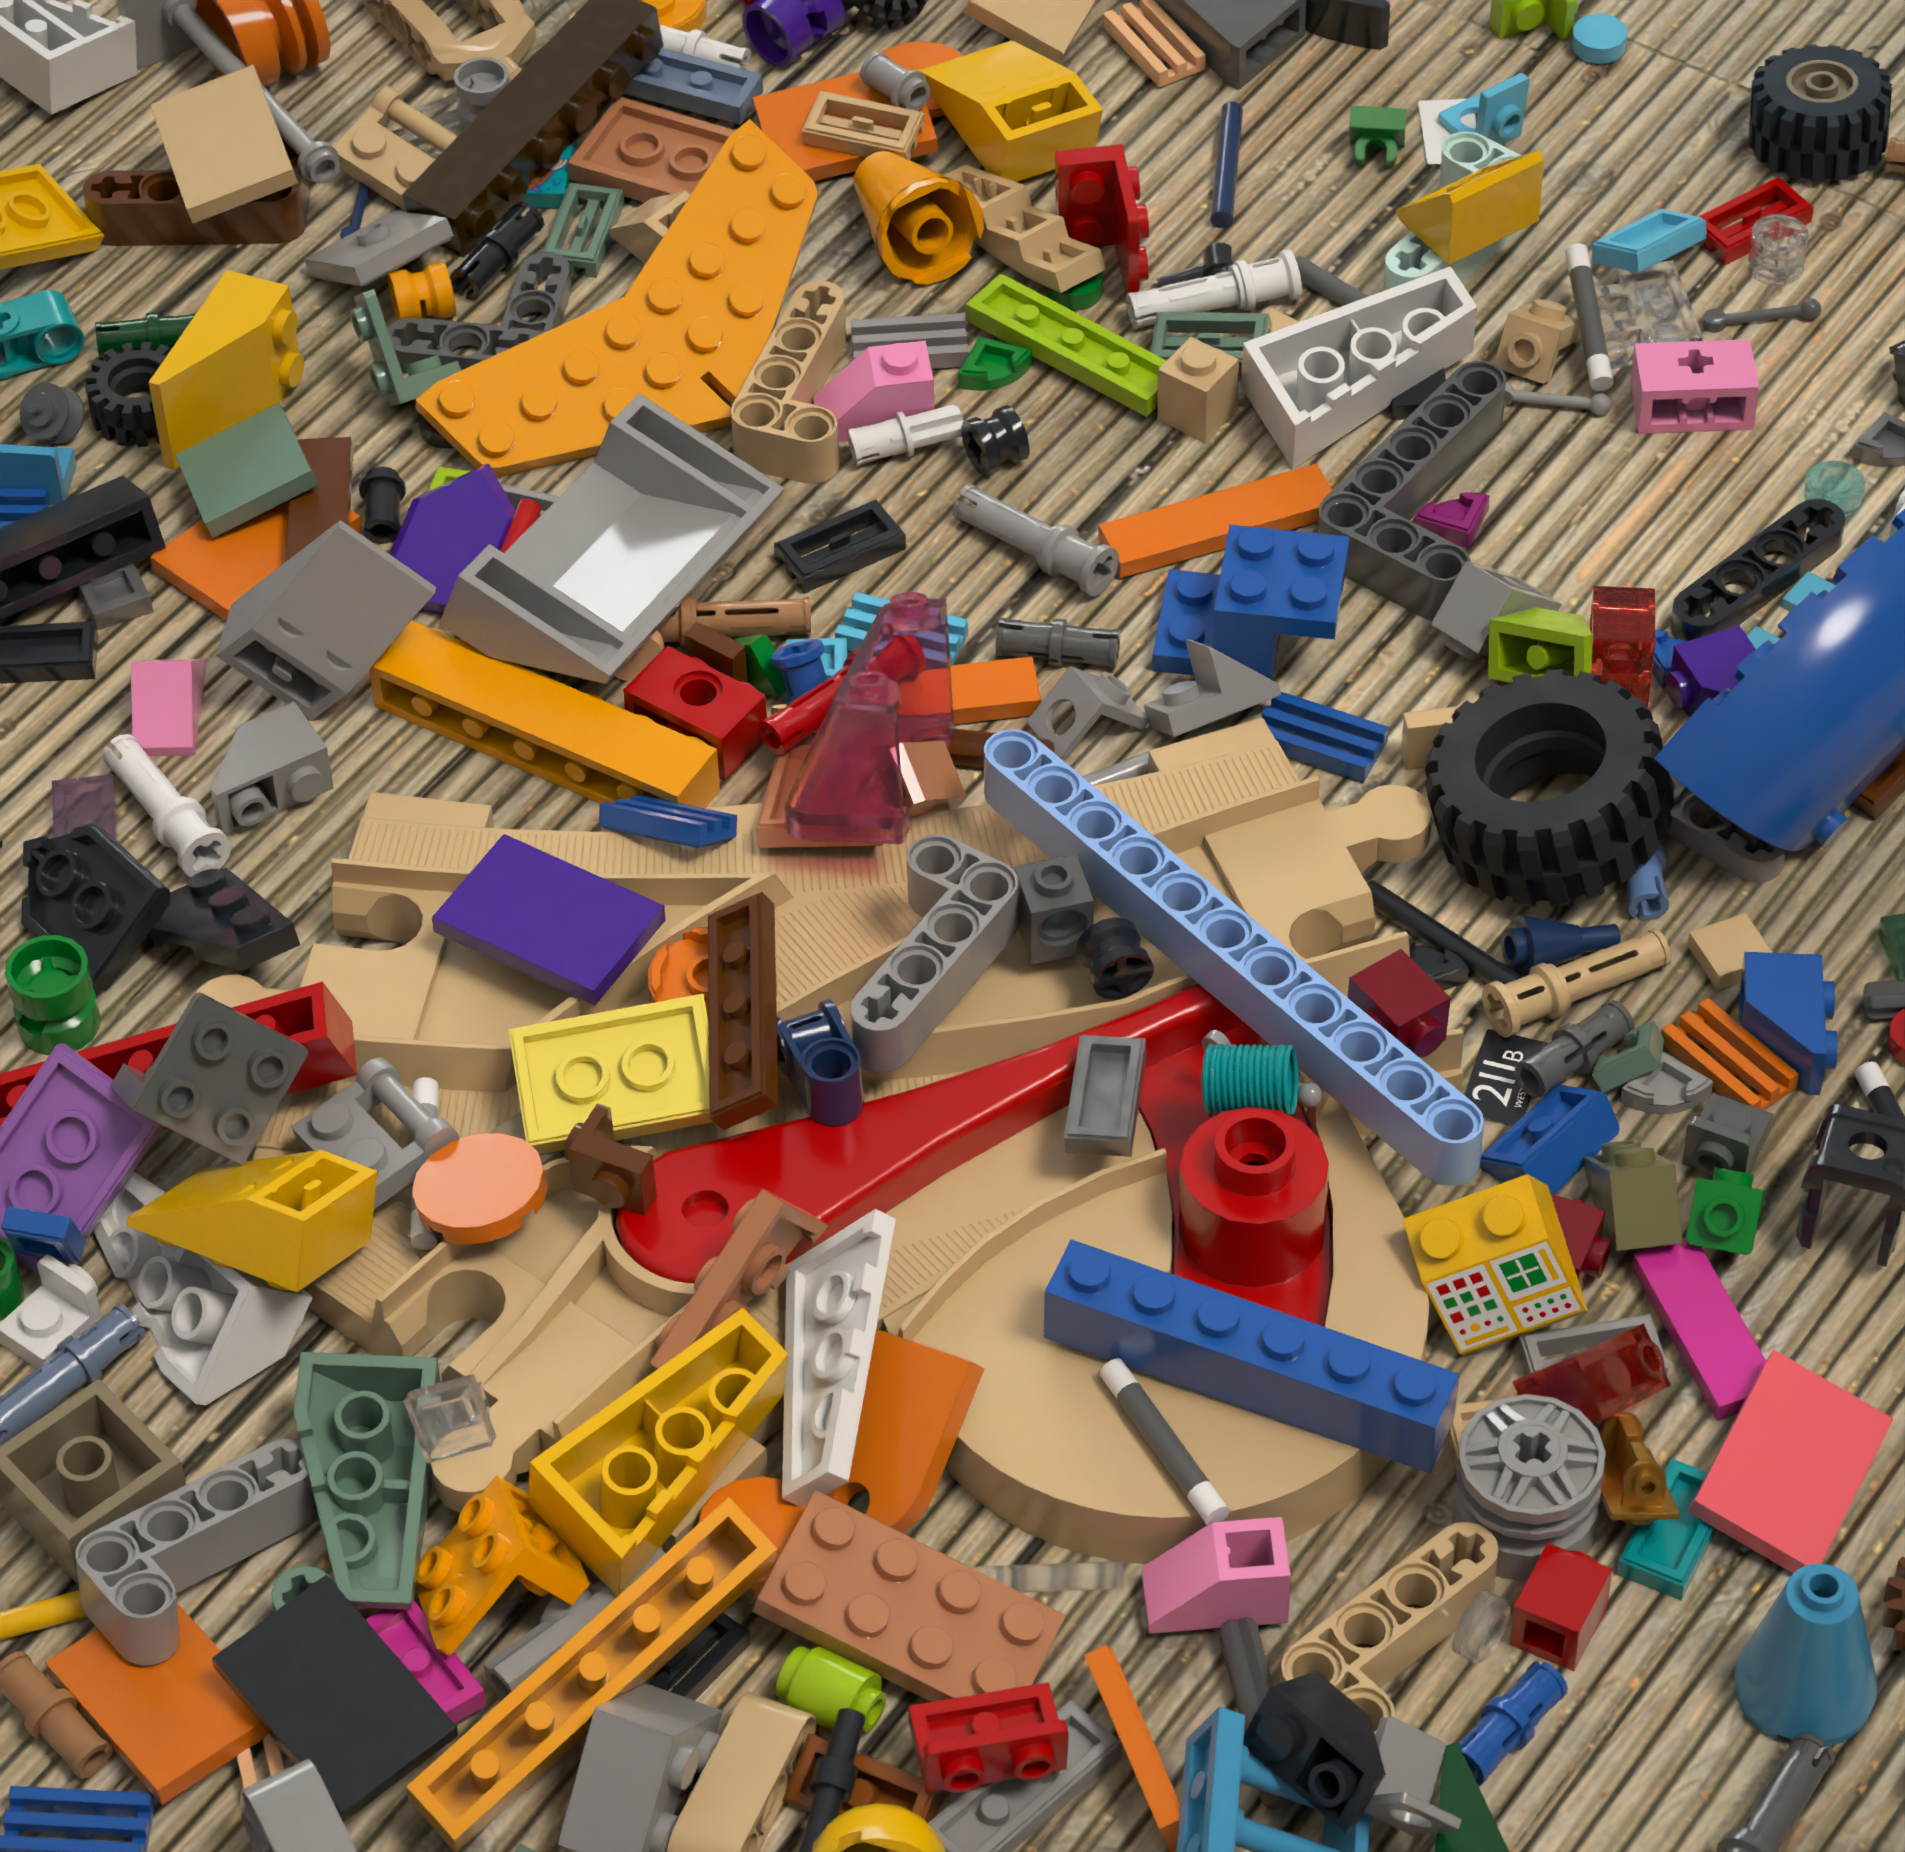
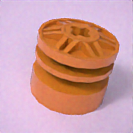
(270, 33)

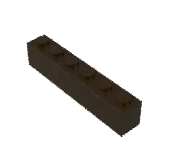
(536, 118)

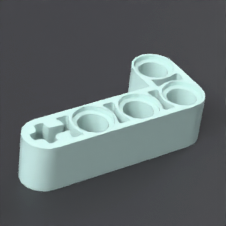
(1411, 257)

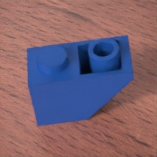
(1786, 1010)

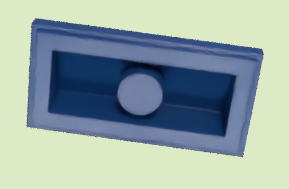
(1553, 1137)

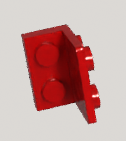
(1099, 206)

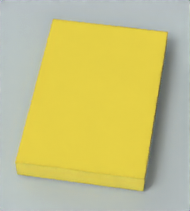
(635, 1059)

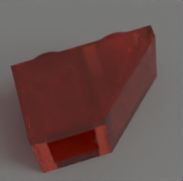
(1602, 1376)

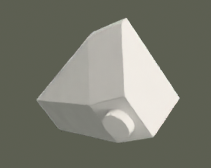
(206, 1319)

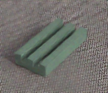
(600, 242)
(1208, 327)

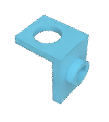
(1498, 110)

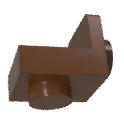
(609, 1170)

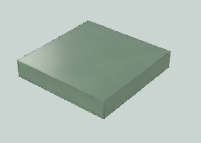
(246, 470)

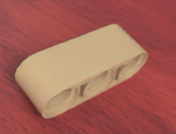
(744, 1779)

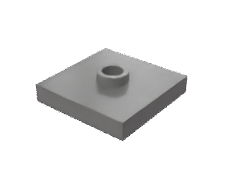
(379, 248)

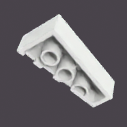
(1350, 362)

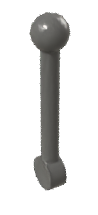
(1716, 320)

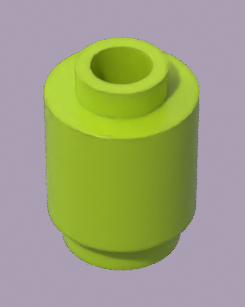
(826, 1682)

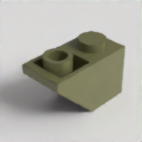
(1637, 1195)

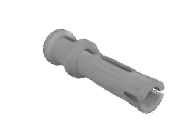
(1055, 547)

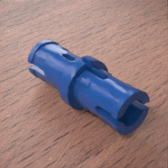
(1510, 1720)

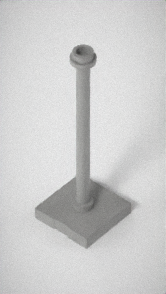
(174, 26)

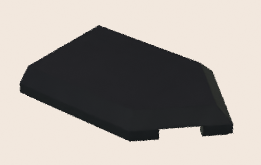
(92, 894)

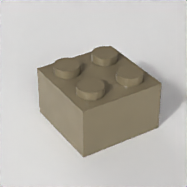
(83, 1471)

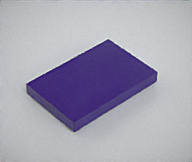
(549, 919)

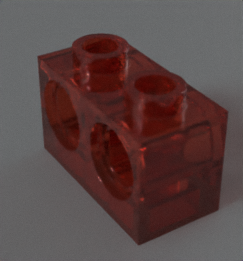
(1624, 637)

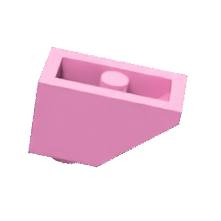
(879, 385)

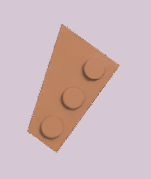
(747, 1266)

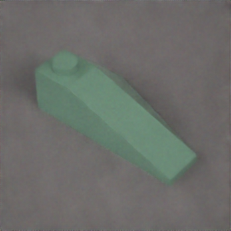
(366, 1469)

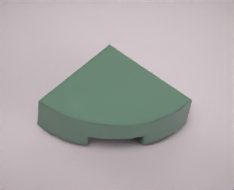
(1635, 1060)

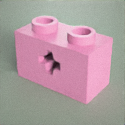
(1694, 386)

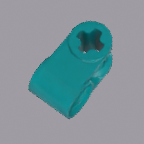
(37, 333)

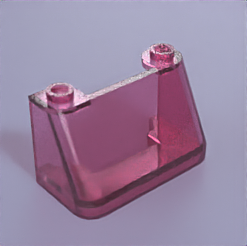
(889, 696)

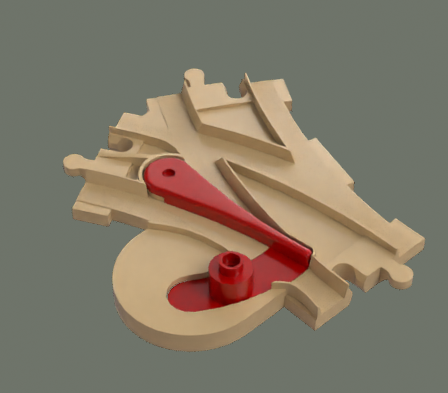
(948, 1145)

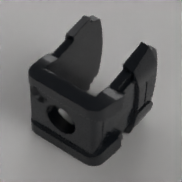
(1835, 1162)

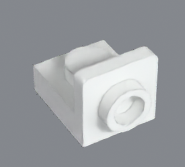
(58, 1308)

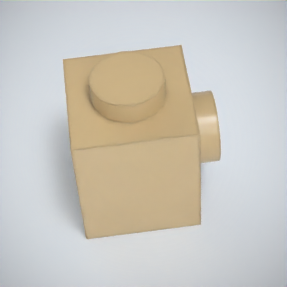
(1198, 389)

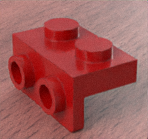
(988, 1738)

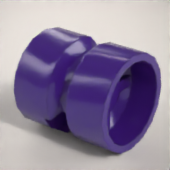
(788, 28)

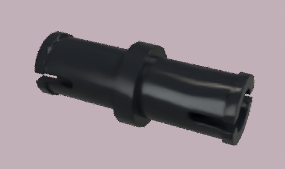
(497, 250)

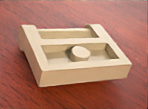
(383, 158)

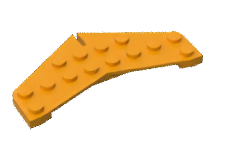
(687, 319)

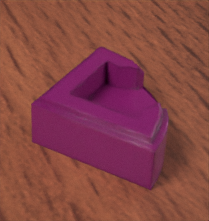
(1455, 519)

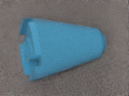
(1809, 1661)

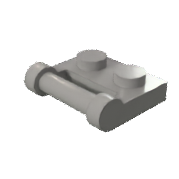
(350, 1132)

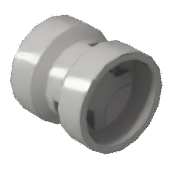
(477, 85)

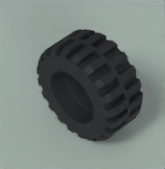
(1562, 843)

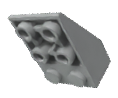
(322, 619)

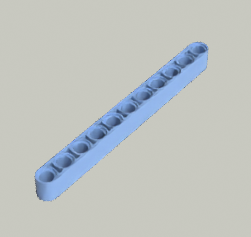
(1236, 959)

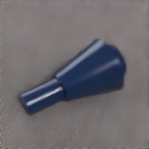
(1540, 941)

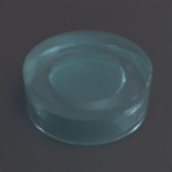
(1836, 483)

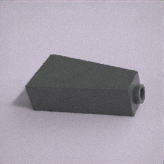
(1239, 34)

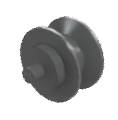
(51, 413)

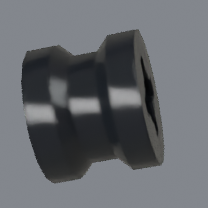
(995, 440)
(1115, 958)

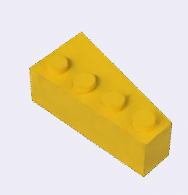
(653, 1452)

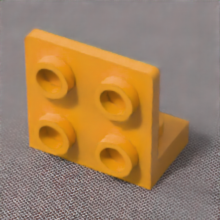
(481, 1556)

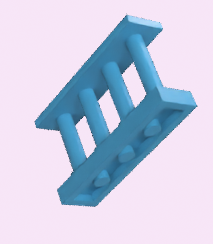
(1210, 1797)

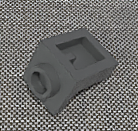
(1726, 1136)

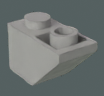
(269, 768)

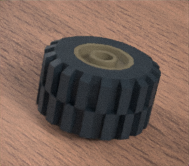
(1820, 112)

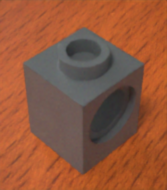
(1053, 907)

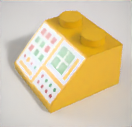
(1496, 1263)

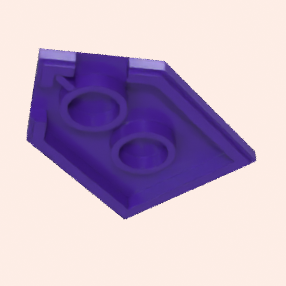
(451, 528)

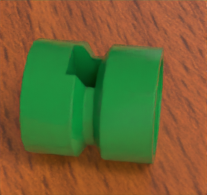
(52, 993)

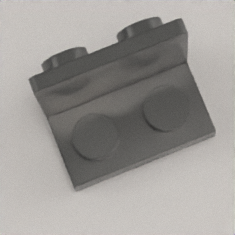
(215, 1078)

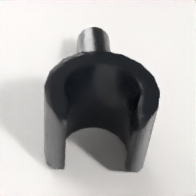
(1216, 260)

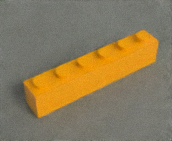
(539, 722)
(599, 1663)

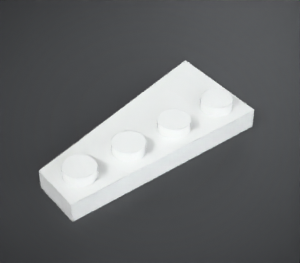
(830, 1342)

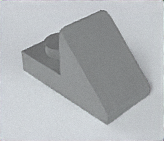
(1219, 691)

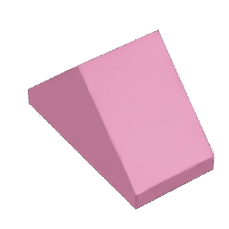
(167, 705)

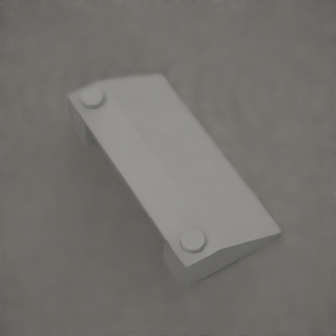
(612, 550)

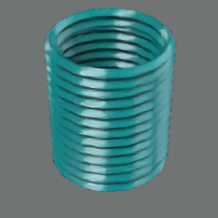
(1250, 1078)

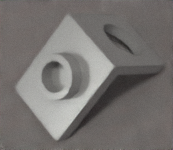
(1090, 698)
(1411, 1770)

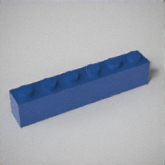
(1251, 1355)

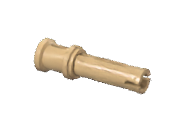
(1551, 989)

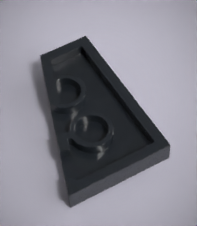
(223, 922)

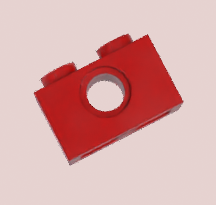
(701, 704)

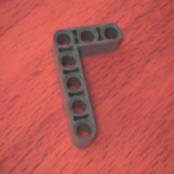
(1401, 477)

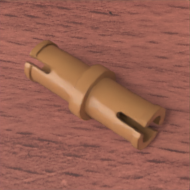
(53, 1715)

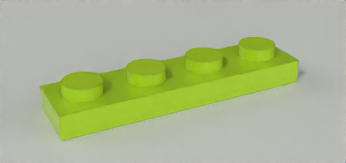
(1068, 342)

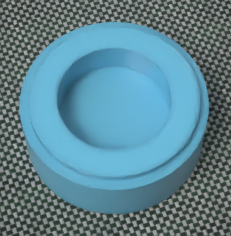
(1599, 38)

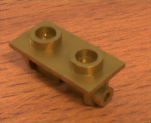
(1632, 1480)

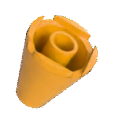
(917, 217)

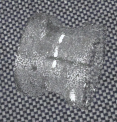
(1777, 249)

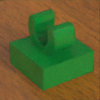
(1377, 128)

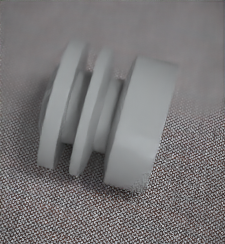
(1530, 1478)

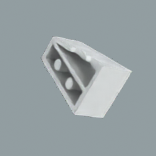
(63, 51)

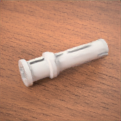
(1239, 286)
(177, 819)

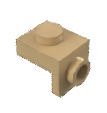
(1534, 338)

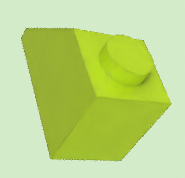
(1538, 642)

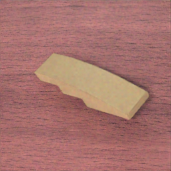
(1026, 236)

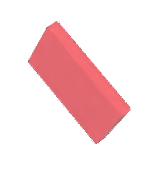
(1790, 1464)

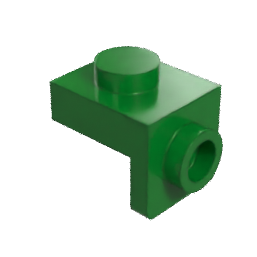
(1725, 1212)

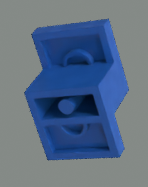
(1266, 588)

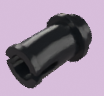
(382, 493)

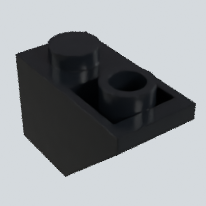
(1318, 1746)

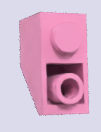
(1220, 1576)

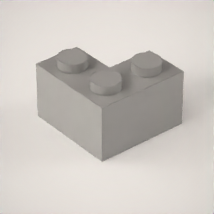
(633, 1769)

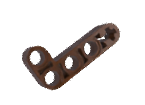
(150, 211)

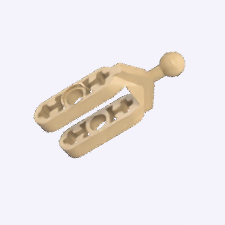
(433, 46)

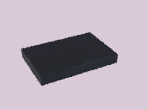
(335, 1696)

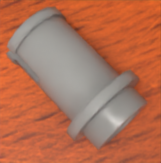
(903, 87)

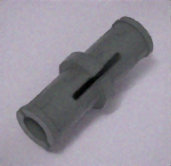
(1058, 642)
(1574, 1049)

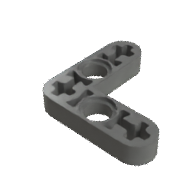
(524, 299)

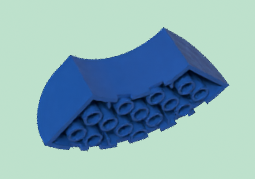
(1808, 712)

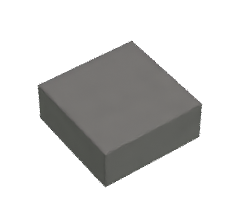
(116, 597)

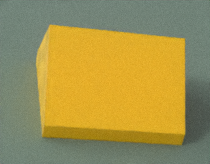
(1478, 207)

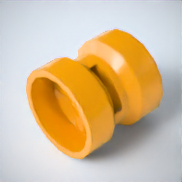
(422, 292)

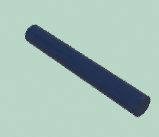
(1226, 165)

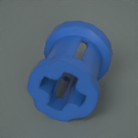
(800, 666)

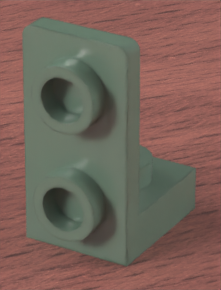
(386, 371)

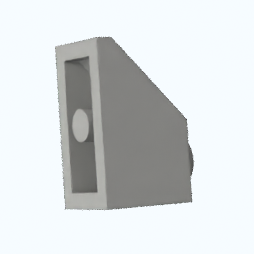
(1477, 597)

